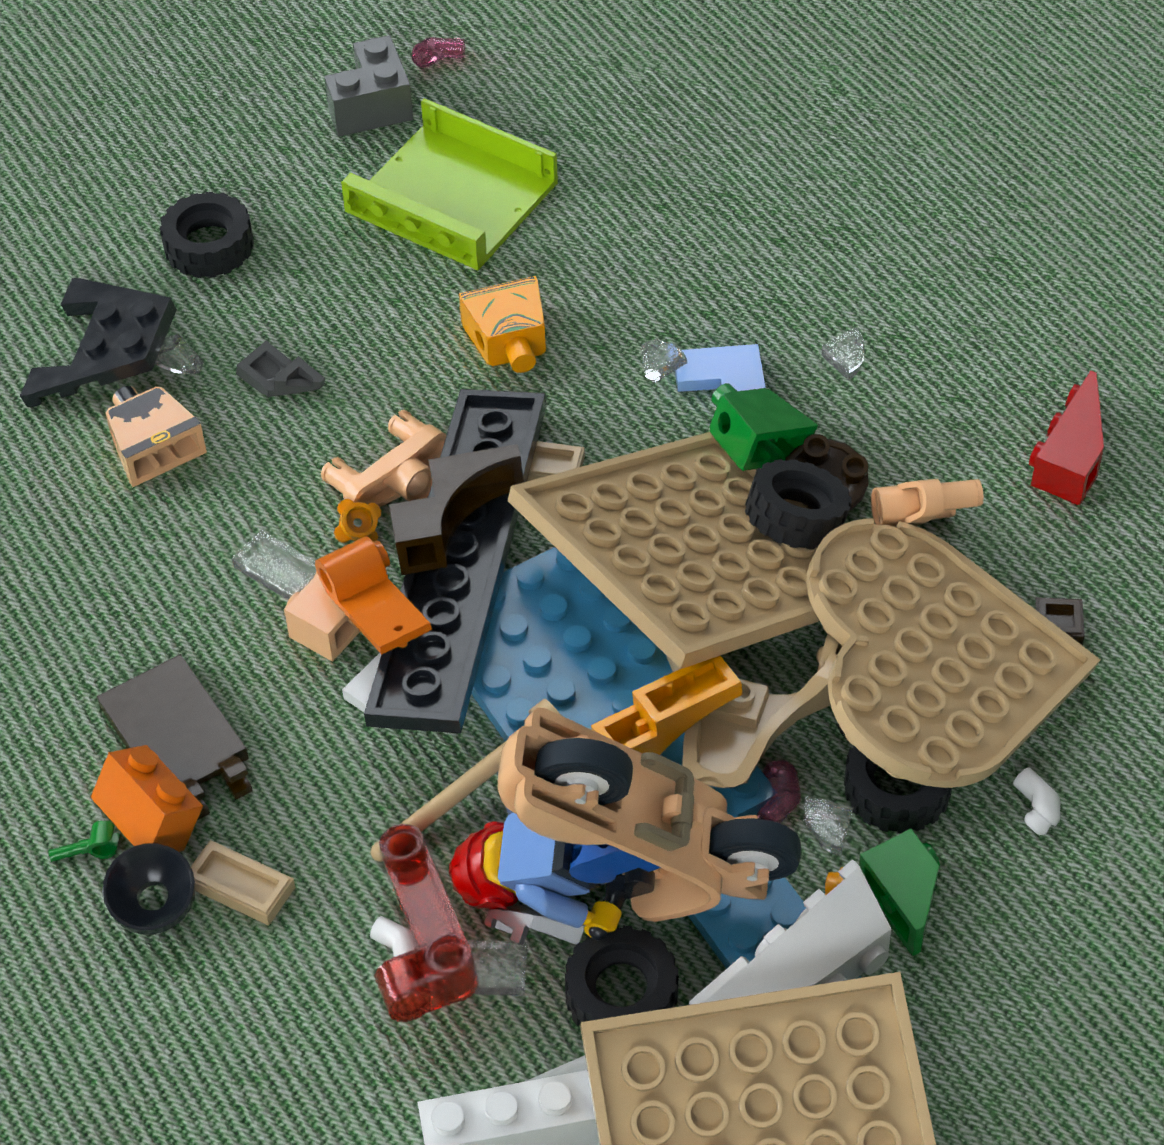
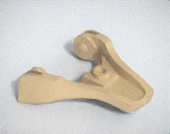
(733, 738)

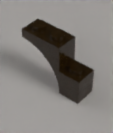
(460, 486)

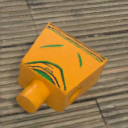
(506, 323)

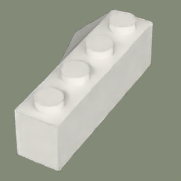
(828, 943)
(539, 1111)

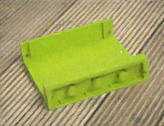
(455, 186)

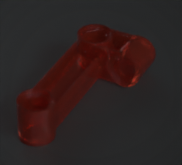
(442, 962)

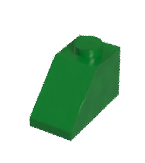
(904, 883)

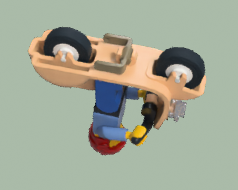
(617, 818)

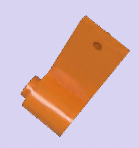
(361, 588)

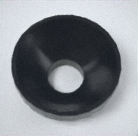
(144, 867)

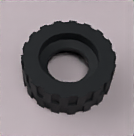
(210, 257)
(800, 483)
(886, 809)
(620, 947)

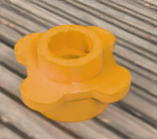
(350, 511)

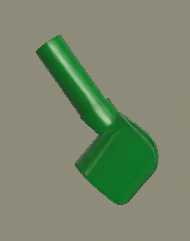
(101, 843)

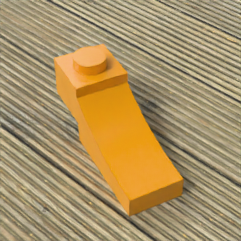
(671, 706)

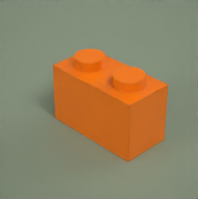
(146, 799)

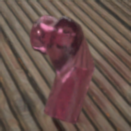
(785, 791)

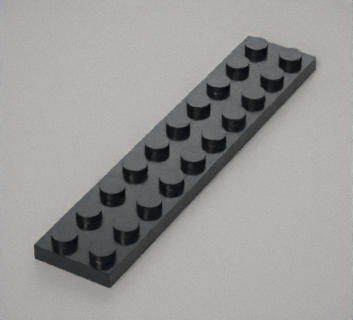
(434, 675)

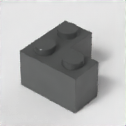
(372, 93)

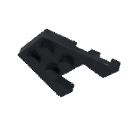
(117, 344)

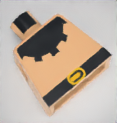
(152, 433)

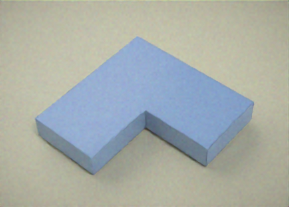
(720, 365)

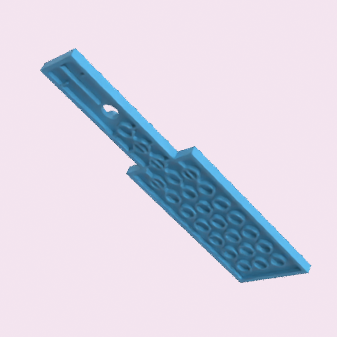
(575, 648)

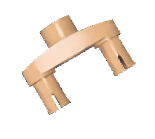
(396, 474)
(923, 501)

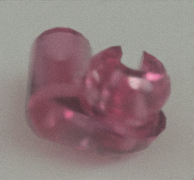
(434, 49)

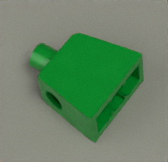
(757, 426)

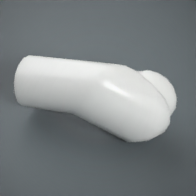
(1043, 798)
(392, 935)

